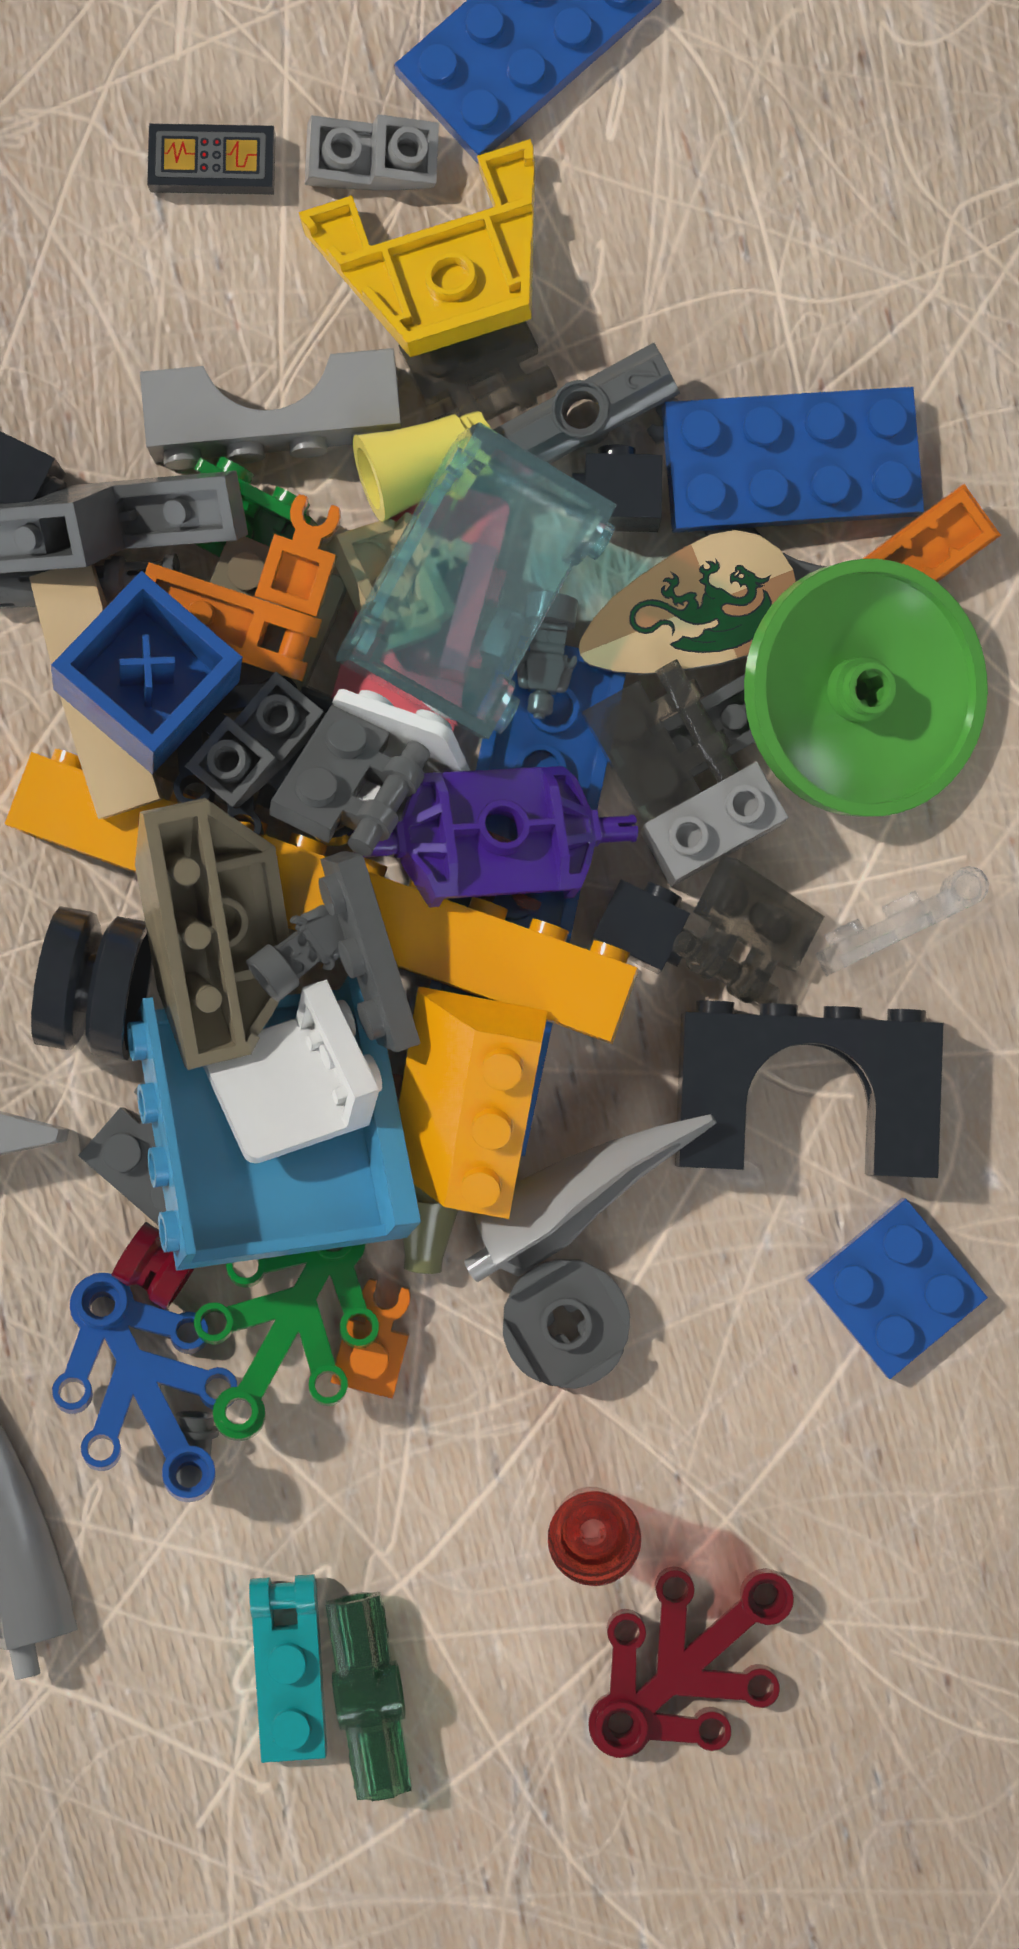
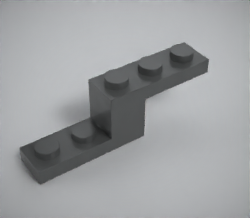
(103, 518)

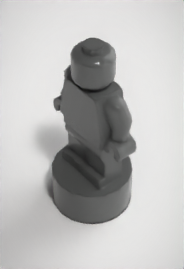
(545, 667)
(313, 942)

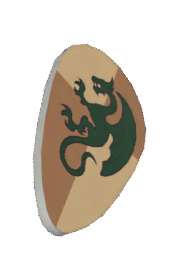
(690, 607)

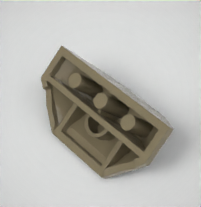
(207, 908)

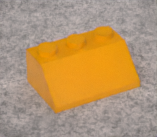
(469, 1098)

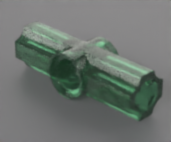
(368, 1696)

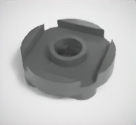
(556, 1358)

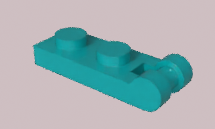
(288, 1671)

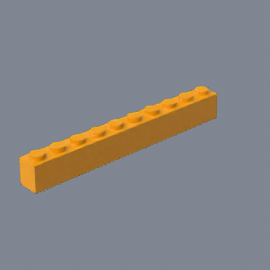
(446, 943)

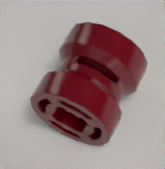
(151, 1267)

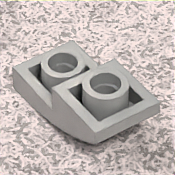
(371, 156)

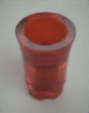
(600, 1558)

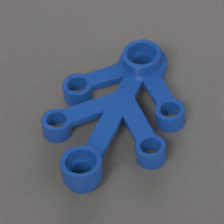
(137, 1376)

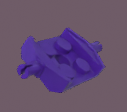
(454, 856)

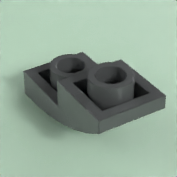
(257, 743)

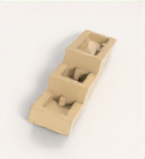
(66, 606)

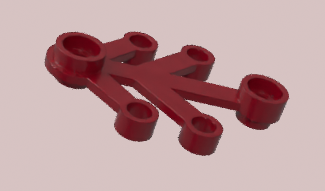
(682, 1670)

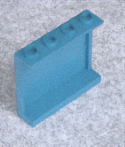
(301, 1202)

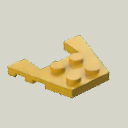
(447, 277)

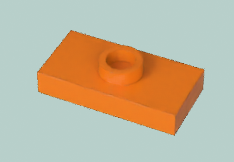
(941, 536)

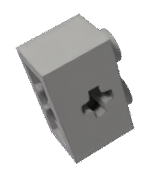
(713, 824)

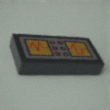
(211, 159)

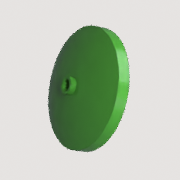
(914, 679)

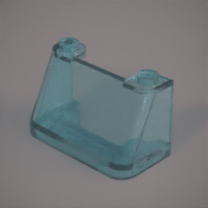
(475, 580)

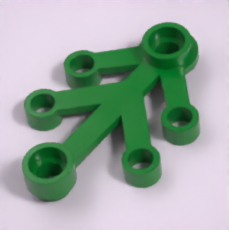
(294, 1313)

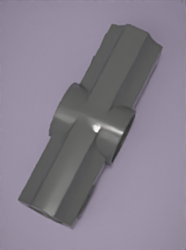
(619, 390)

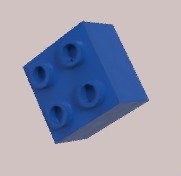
(146, 672)

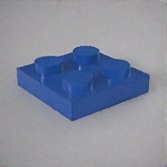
(896, 1288)

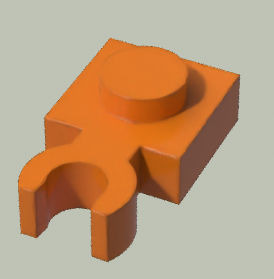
(297, 569)
(378, 1365)

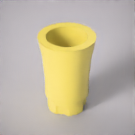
(402, 462)

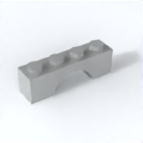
(194, 420)

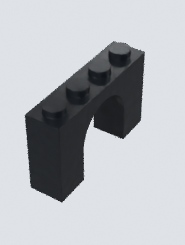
(892, 1057)

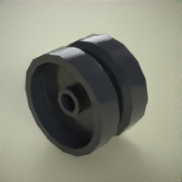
(90, 982)

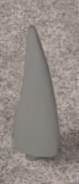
(565, 1197)
(32, 1581)

